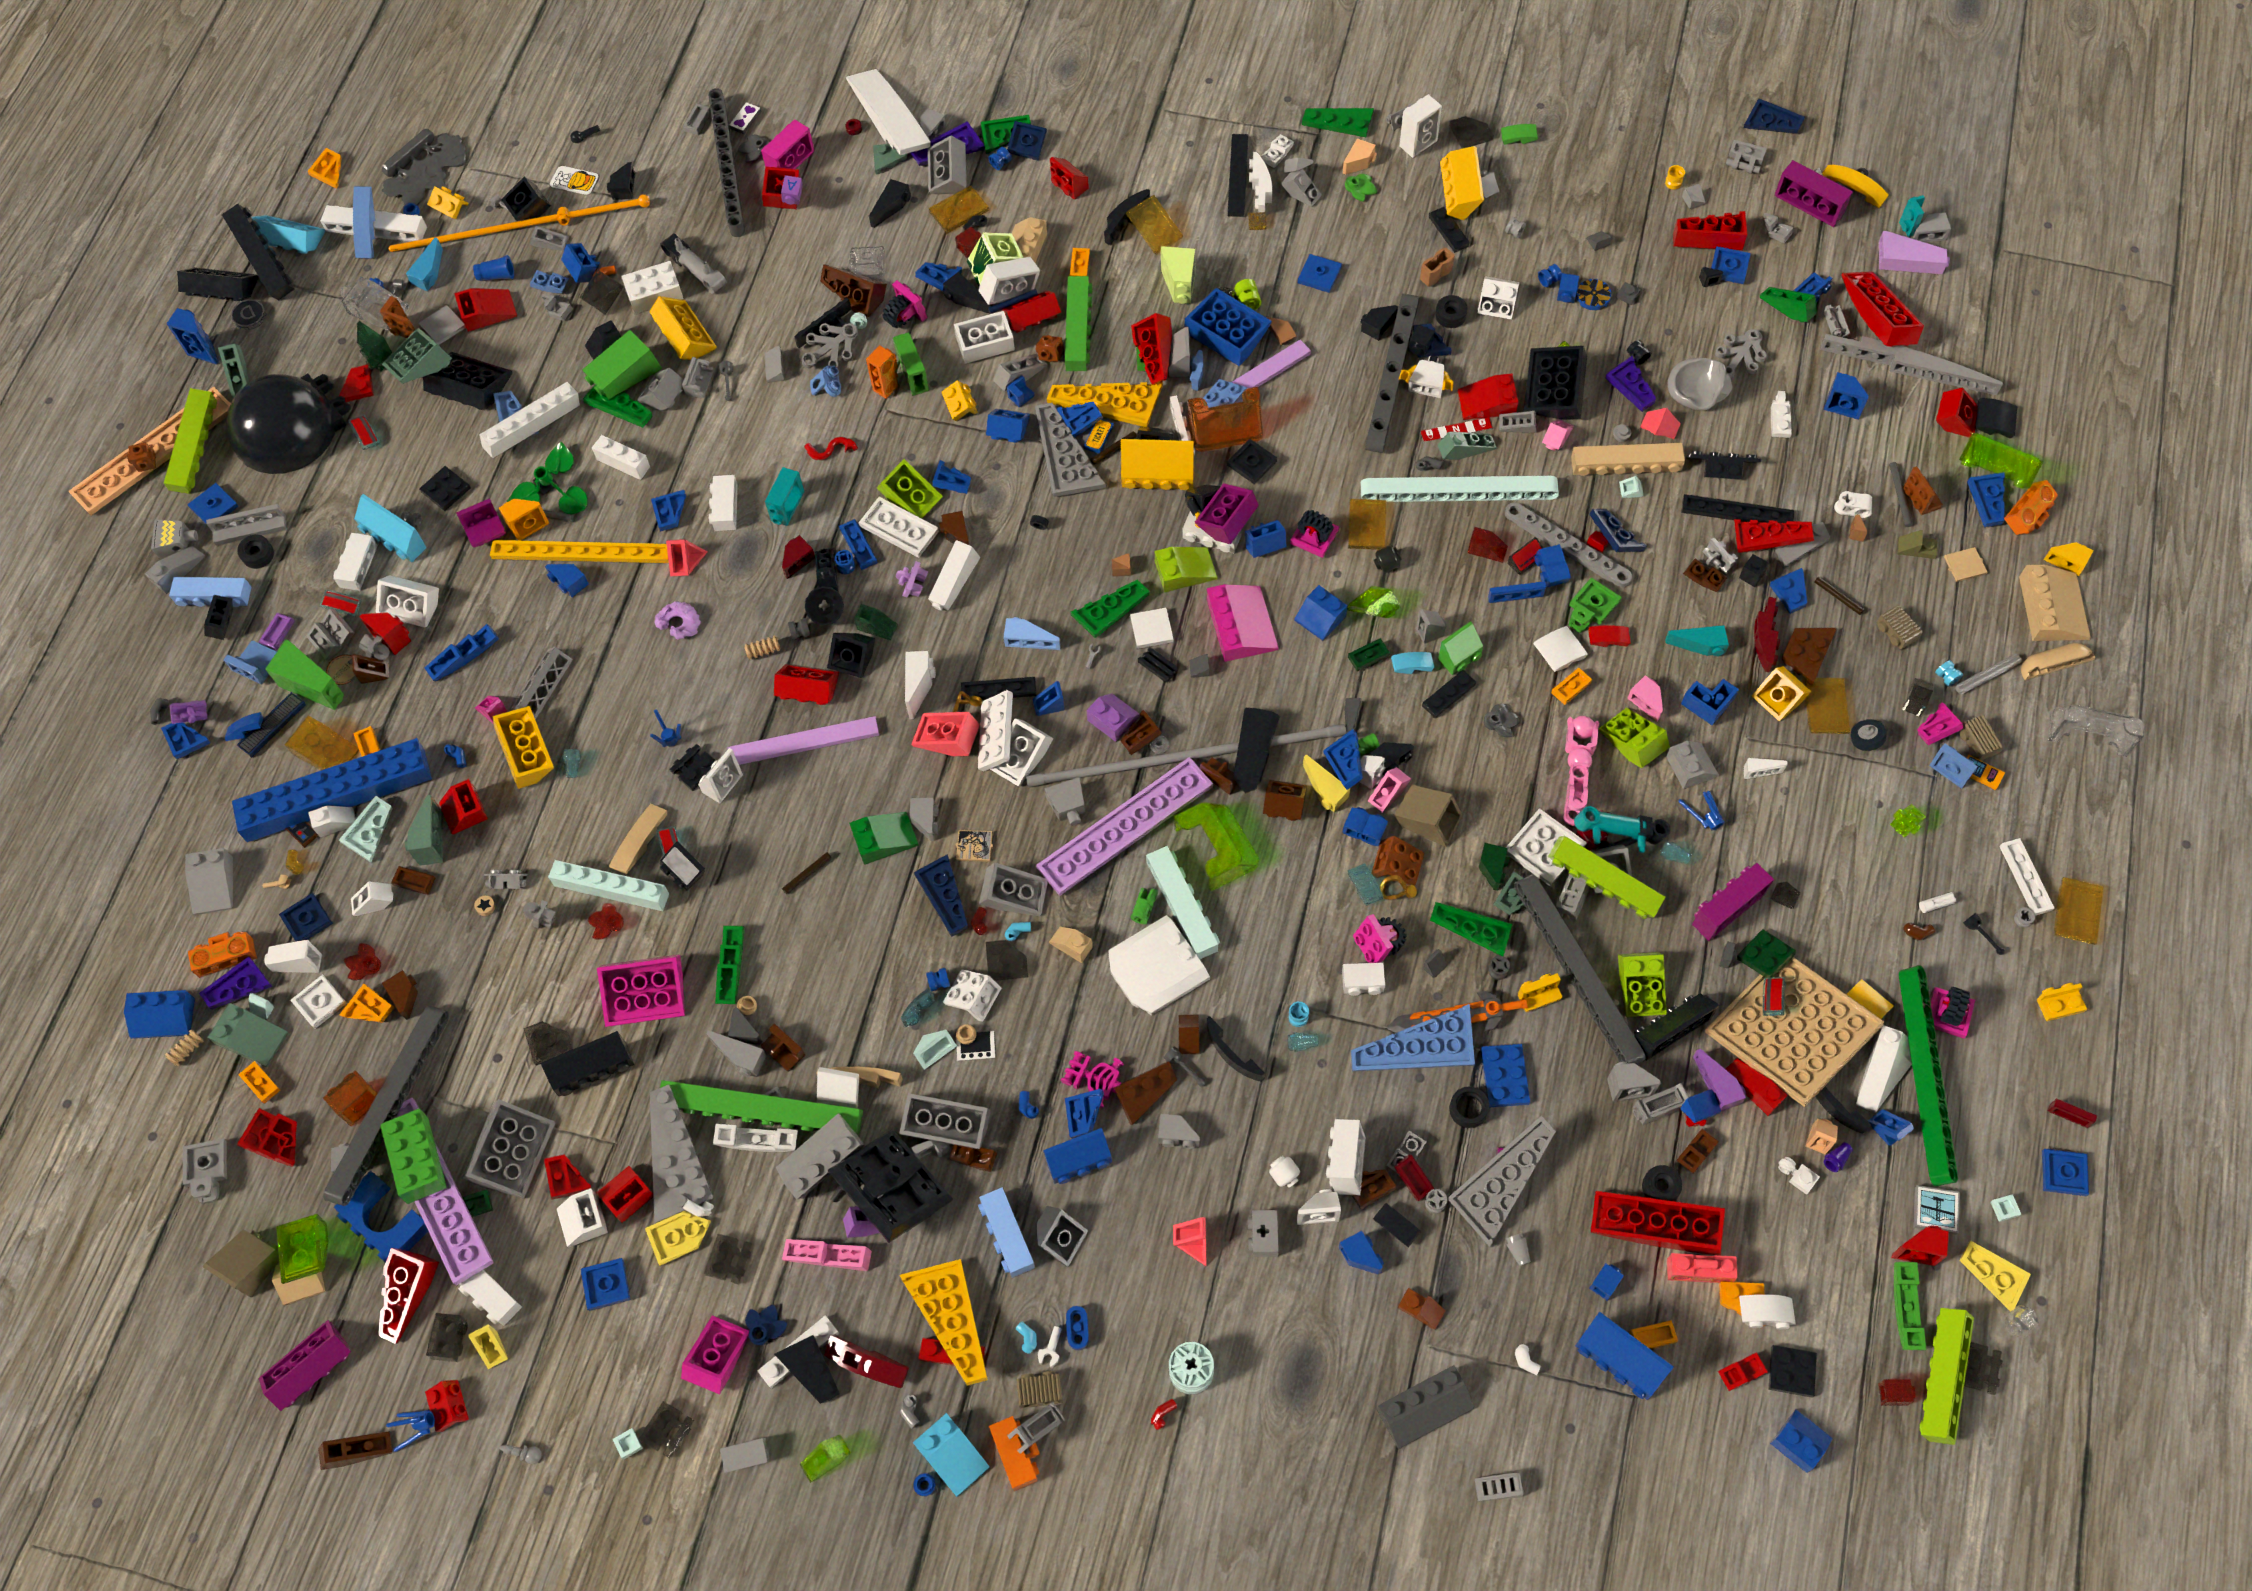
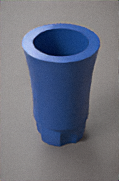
(494, 269)

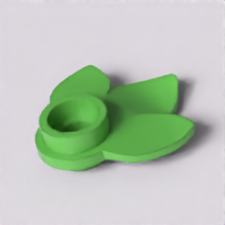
(1360, 186)

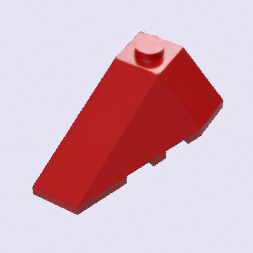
(1154, 340)
(405, 1286)

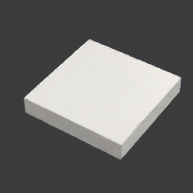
(1151, 628)
(318, 1001)
(837, 1087)

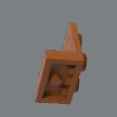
(396, 318)
(1921, 492)
(1399, 859)

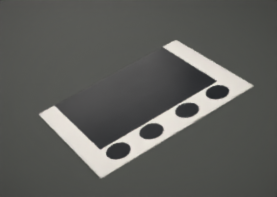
(980, 1048)

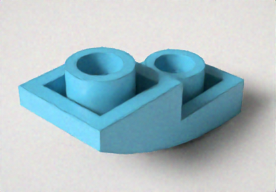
(1412, 661)

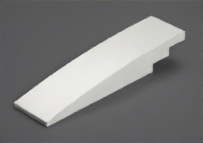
(888, 112)

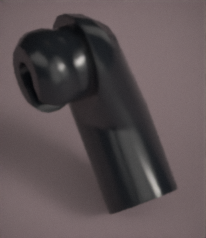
(976, 221)

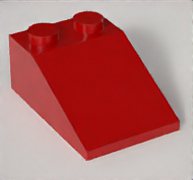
(1488, 397)

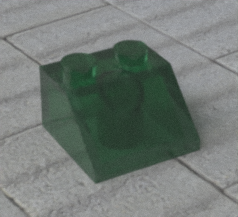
(372, 346)

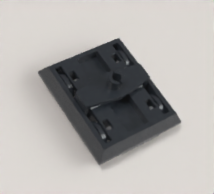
(891, 1180)

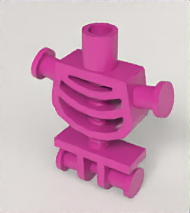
(1110, 1081)

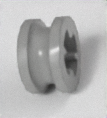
(2024, 911)

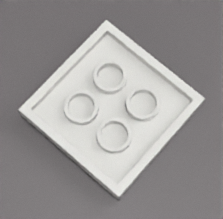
(1535, 843)

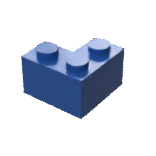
(1707, 703)

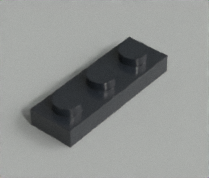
(1449, 229)
(1449, 693)

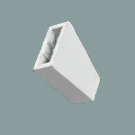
(293, 957)

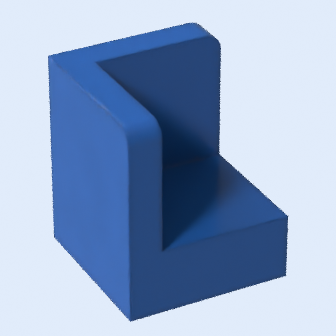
(1019, 392)

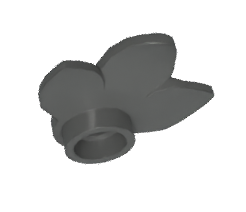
(752, 147)
(1501, 720)

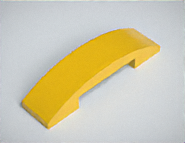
(1857, 181)

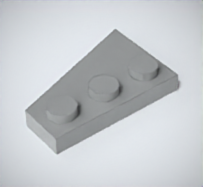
(1790, 553)

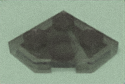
(1470, 131)
(1005, 961)
(546, 1041)

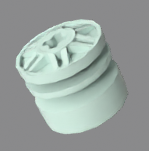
(1192, 1380)

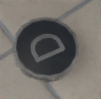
(248, 314)

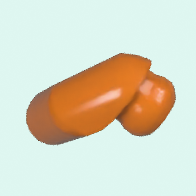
(609, 270)

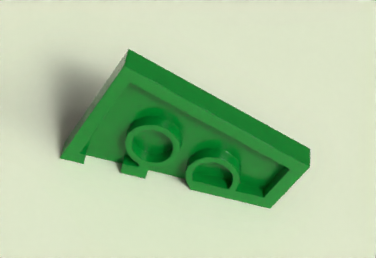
(998, 132)

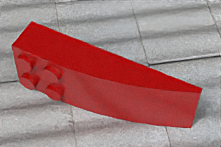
(1882, 309)
(1659, 1222)

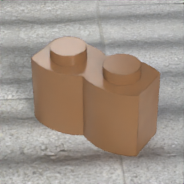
(1437, 266)

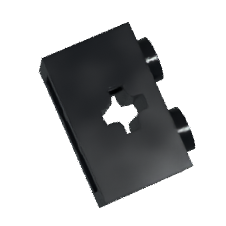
(218, 617)

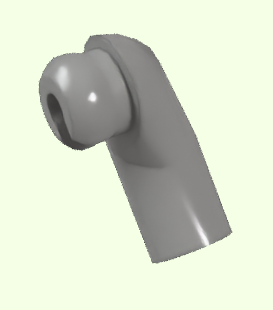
(907, 1410)

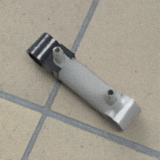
(682, 255)

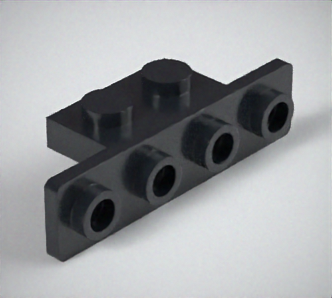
(830, 317)
(1723, 466)

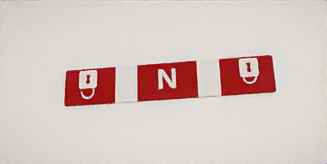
(1470, 426)

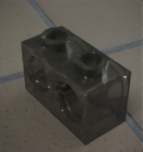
(441, 1337)

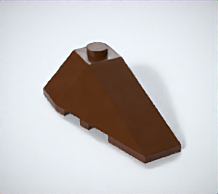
(863, 292)

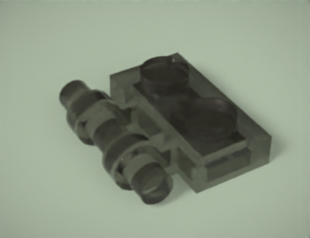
(722, 1255)
(1976, 1368)
(661, 1425)

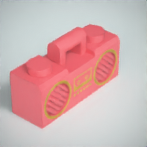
(1701, 1268)

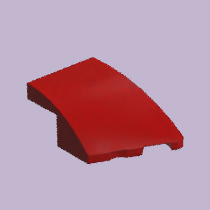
(271, 1137)

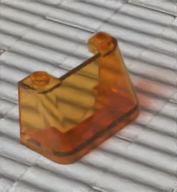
(1225, 424)

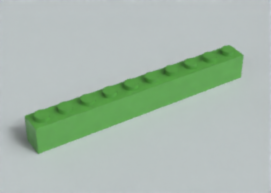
(760, 1107)

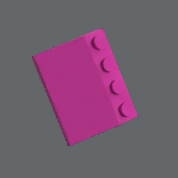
(1241, 621)
(641, 990)

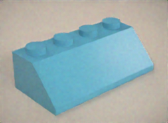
(289, 233)
(388, 529)

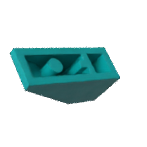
(1700, 640)

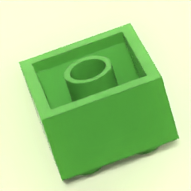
(1460, 649)

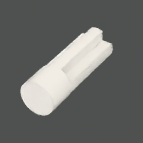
(1937, 902)

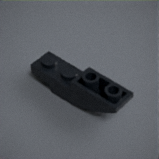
(1118, 218)

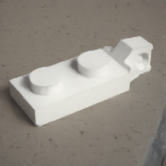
(1780, 416)

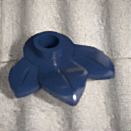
(764, 1322)

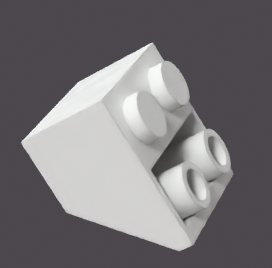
(1498, 297)
(581, 1218)

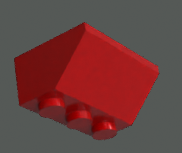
(1032, 311)
(805, 684)

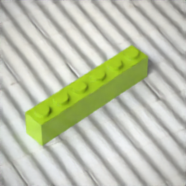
(190, 441)
(1606, 877)
(1947, 1376)

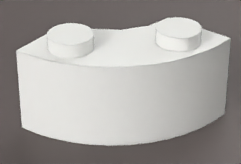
(1767, 1310)

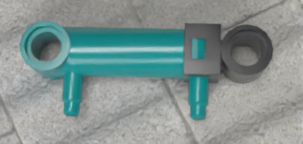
(1639, 829)

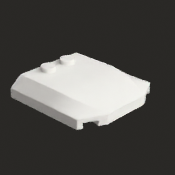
(1156, 966)

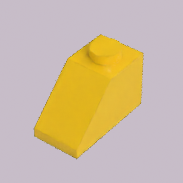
(2069, 557)

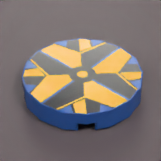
(1593, 294)

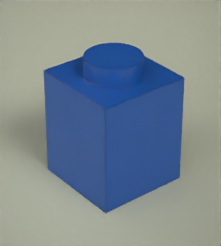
(1568, 288)
(1606, 1281)

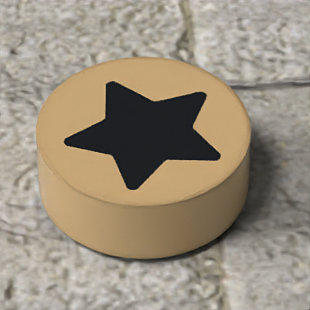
(484, 905)

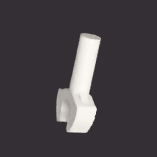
(1050, 1350)

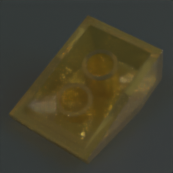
(320, 745)

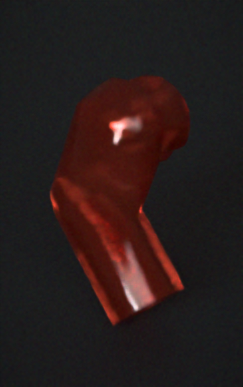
(977, 921)

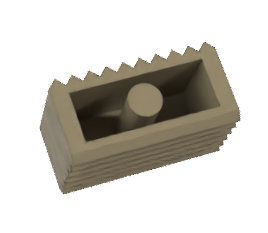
(1899, 627)
(1980, 738)
(1039, 1389)

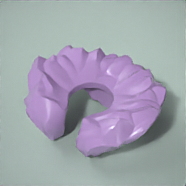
(683, 610)

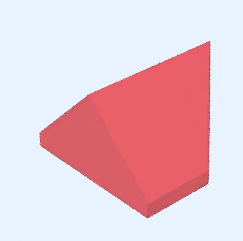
(1661, 423)
(683, 556)
(1191, 1238)

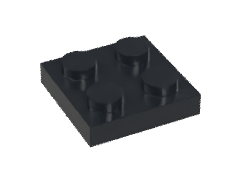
(1252, 461)
(445, 488)
(1792, 1371)

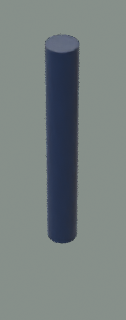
(1013, 301)

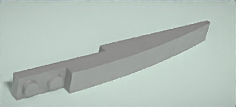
(1912, 363)

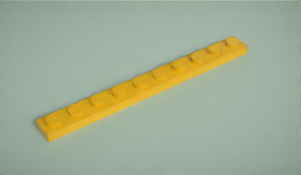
(579, 551)

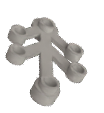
(1751, 338)
(831, 344)

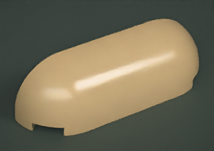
(2056, 660)

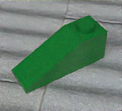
(1791, 303)

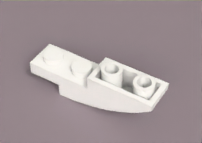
(1260, 182)

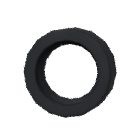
(1473, 1092)

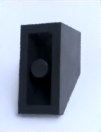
(622, 182)
(1378, 321)

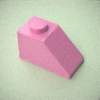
(1557, 434)
(1647, 697)
(1389, 789)

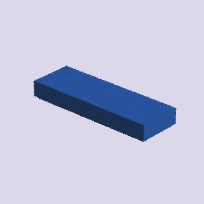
(858, 544)
(1516, 592)

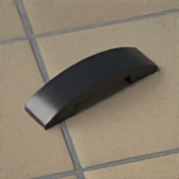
(1248, 1069)
(1853, 1121)

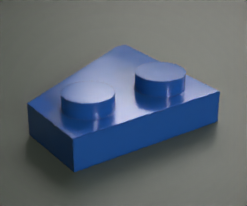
(1080, 417)
(951, 479)
(669, 509)
(1082, 1112)

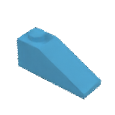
(426, 268)

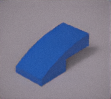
(238, 729)

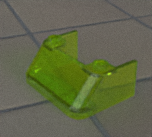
(2000, 458)

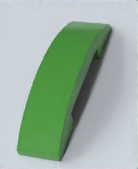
(1907, 1306)

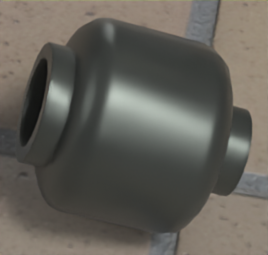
(1387, 558)

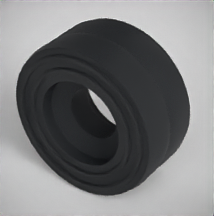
(1451, 320)
(253, 542)
(1664, 1173)

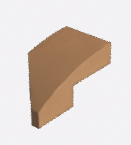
(1282, 330)

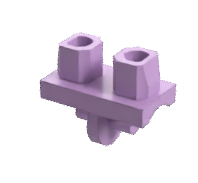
(916, 573)

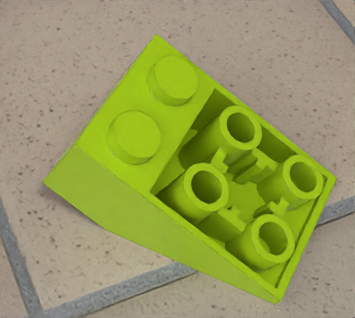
(1636, 737)
(1643, 983)

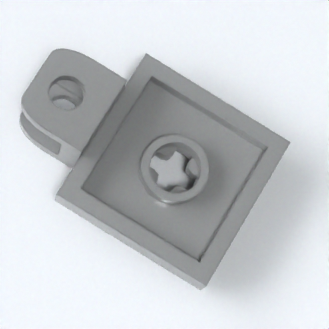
(204, 1179)

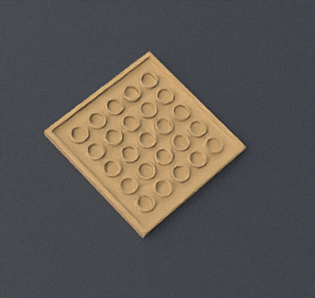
(1805, 1044)

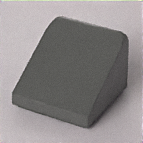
(1599, 240)
(1199, 666)
(1435, 963)

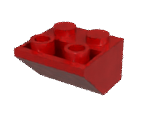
(1068, 177)
(462, 807)
(625, 1194)

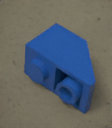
(568, 577)
(1359, 1253)

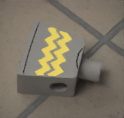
(171, 537)

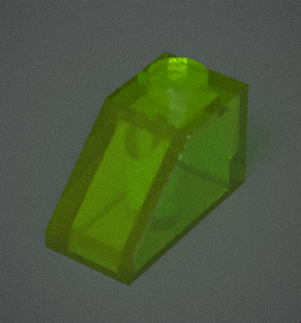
(825, 1457)

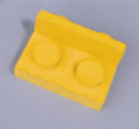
(2061, 1001)

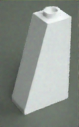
(953, 575)

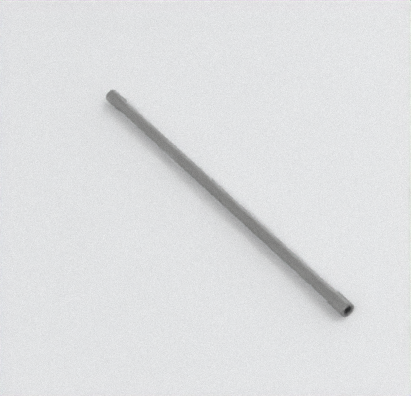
(1041, 779)

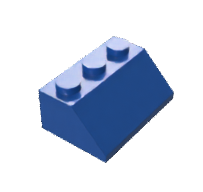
(192, 336)
(159, 1013)
(1078, 1156)

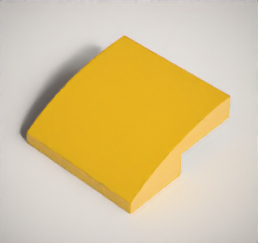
(1870, 999)

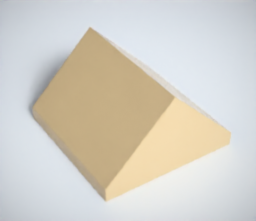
(297, 1289)

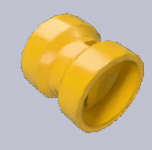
(1675, 177)

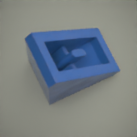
(1049, 700)

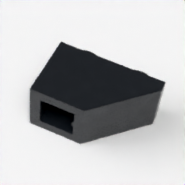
(1394, 754)

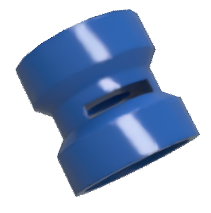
(999, 158)
(1550, 275)
(845, 562)
(938, 979)

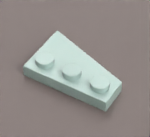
(367, 829)

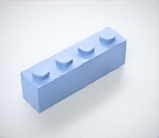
(200, 590)
(1007, 1233)

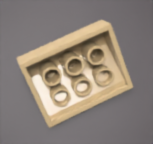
(2053, 604)

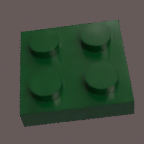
(1766, 954)

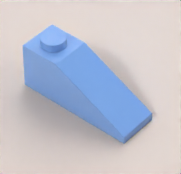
(1027, 635)

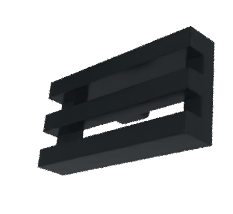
(1146, 655)

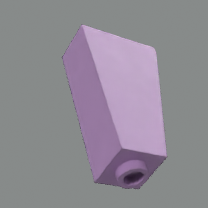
(1910, 255)

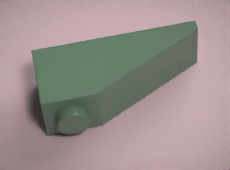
(234, 367)

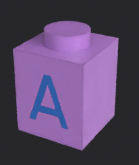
(791, 190)

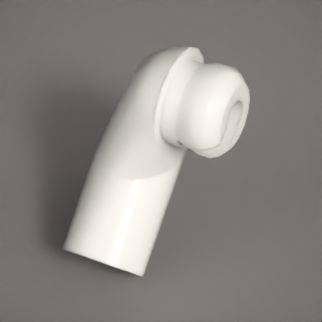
(697, 1210)
(1524, 1361)

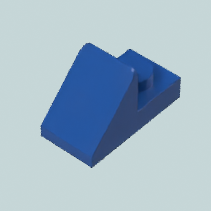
(1890, 1126)

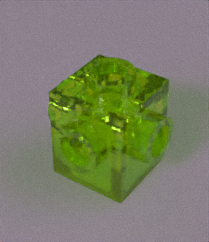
(1908, 820)

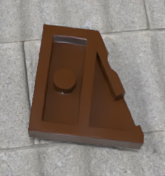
(1140, 734)

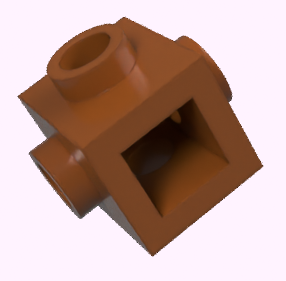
(1050, 348)
(142, 457)

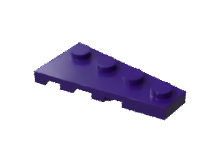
(962, 132)

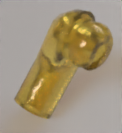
(293, 865)

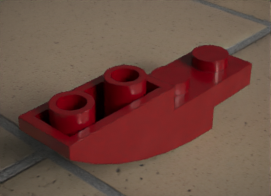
(1765, 637)
(865, 1362)

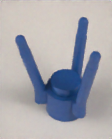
(668, 735)
(1713, 818)
(421, 1421)

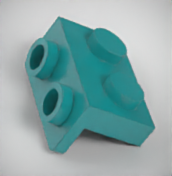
(1912, 215)

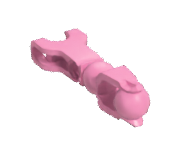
(1579, 762)

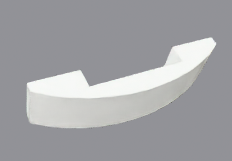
(755, 1139)

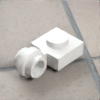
(1802, 1178)

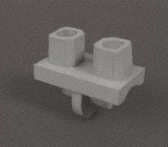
(1719, 556)
(374, 647)
(539, 914)

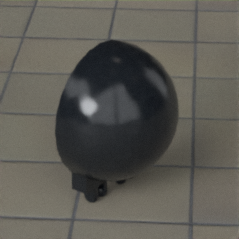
(284, 421)

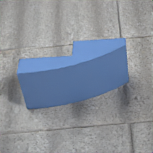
(550, 283)
(1197, 370)

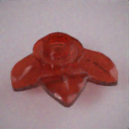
(604, 922)
(360, 962)

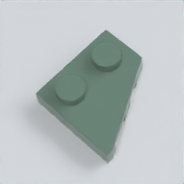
(886, 156)
(1508, 898)

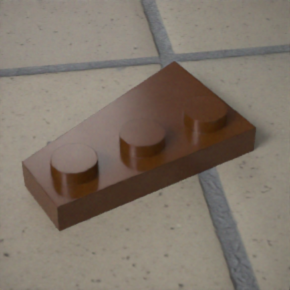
(1144, 1090)

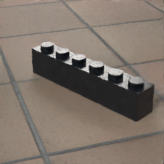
(258, 252)

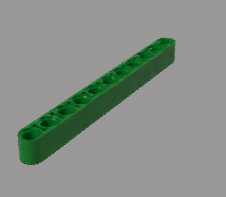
(1928, 1076)

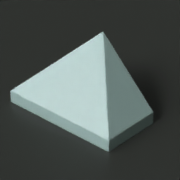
(933, 1047)

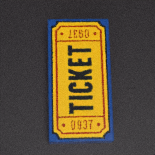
(1098, 436)

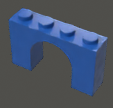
(357, 1213)

